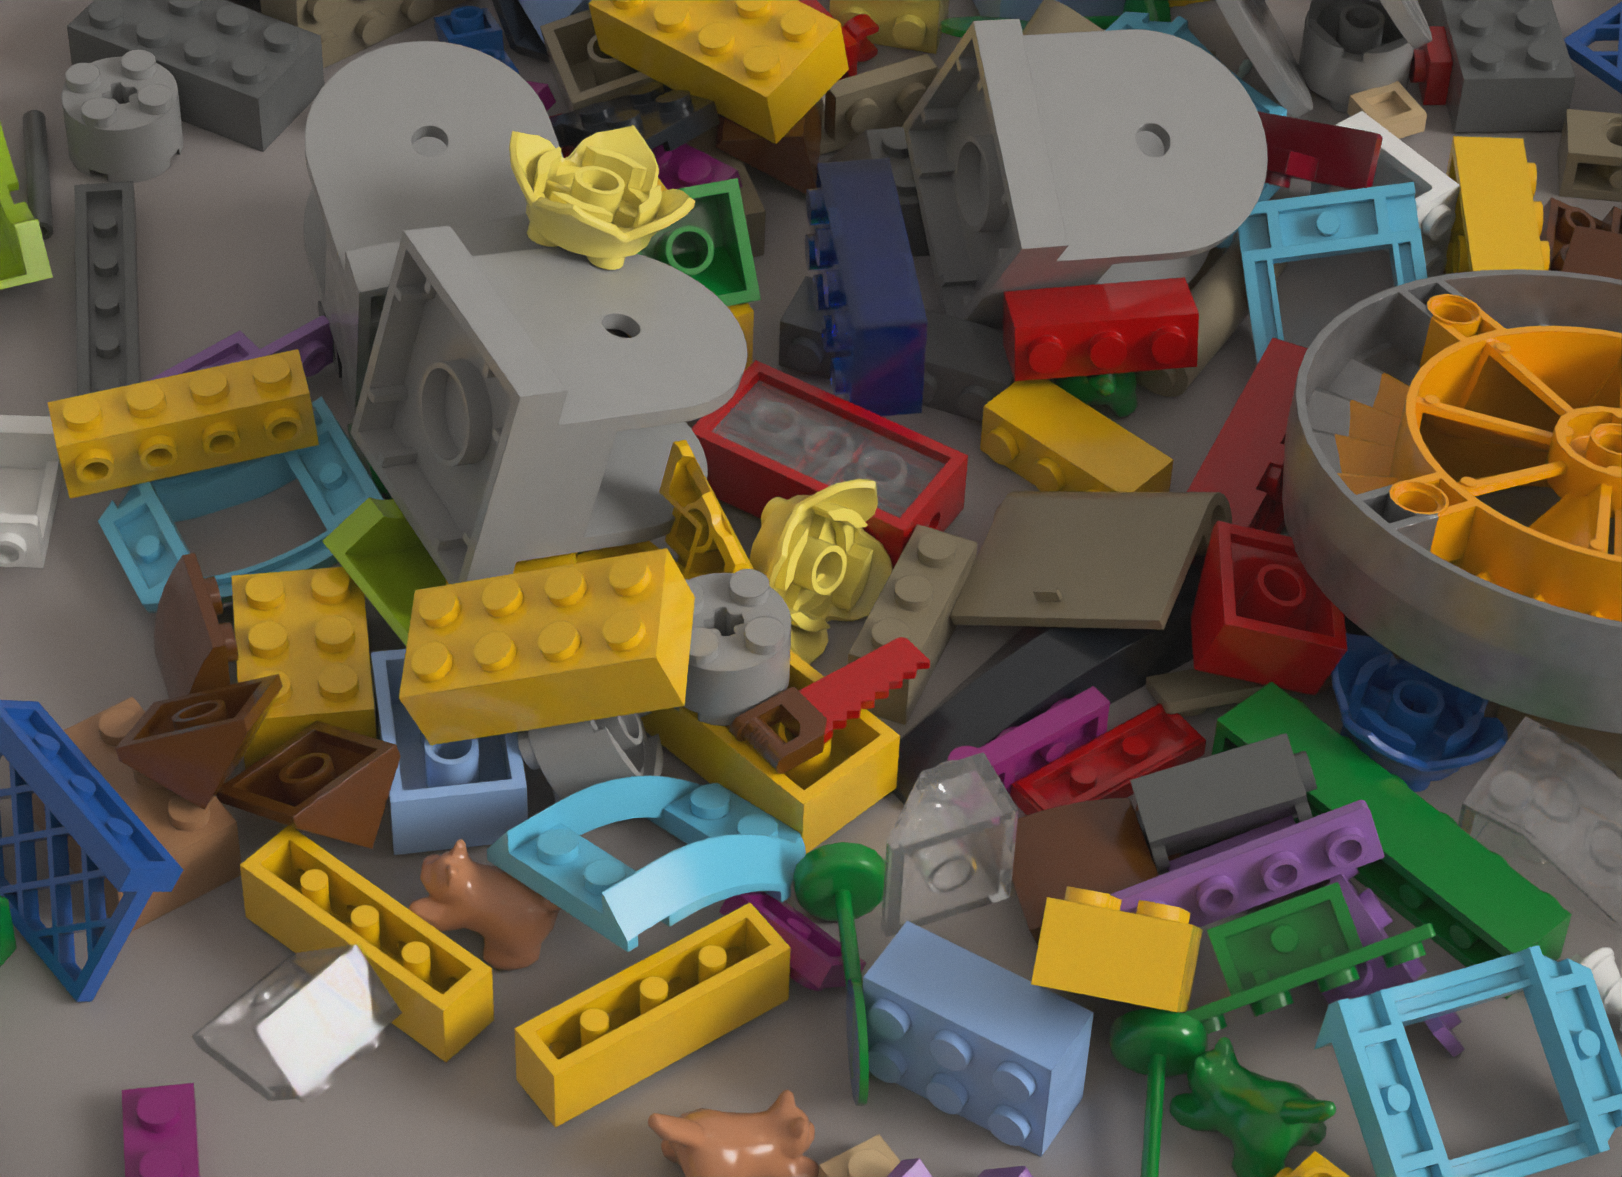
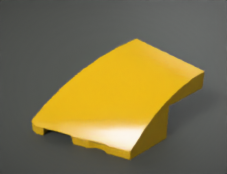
(700, 527)

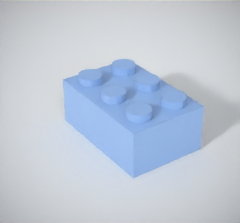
(445, 789)
(975, 1038)

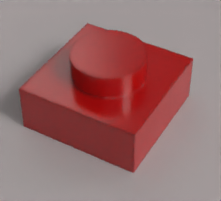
(1432, 68)

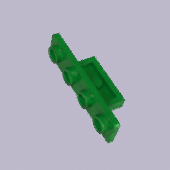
(1293, 946)

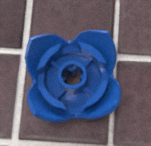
(1410, 717)

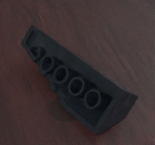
(1039, 670)

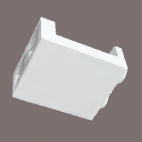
(1434, 190)
(28, 489)

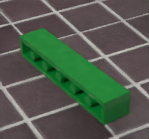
(1430, 863)

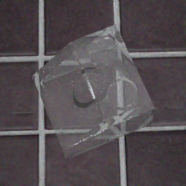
(949, 845)
(301, 1023)

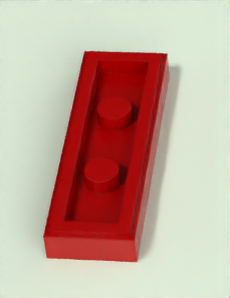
(1110, 761)

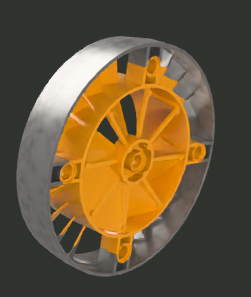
(1451, 398)

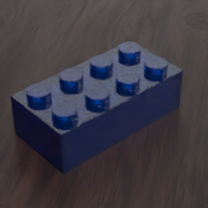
(866, 287)

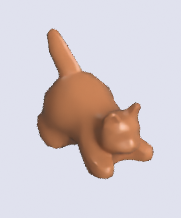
(487, 902)
(739, 1143)

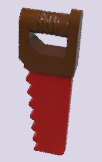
(826, 704)

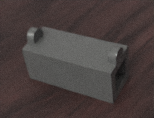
(1223, 796)

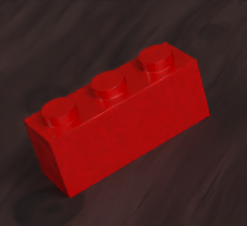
(1100, 329)

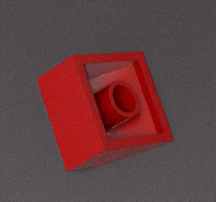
(1263, 613)

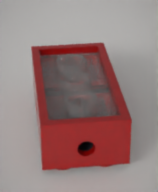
(799, 439)

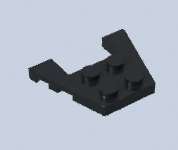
(656, 111)

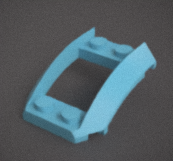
(1325, 228)
(151, 545)
(728, 854)
(1391, 1095)

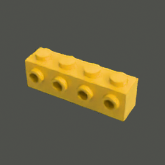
(183, 423)
(321, 903)
(652, 1014)

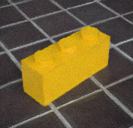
(1068, 444)

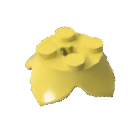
(598, 198)
(822, 559)

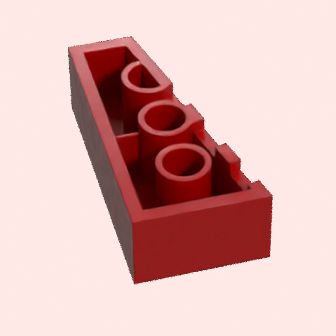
(1250, 448)

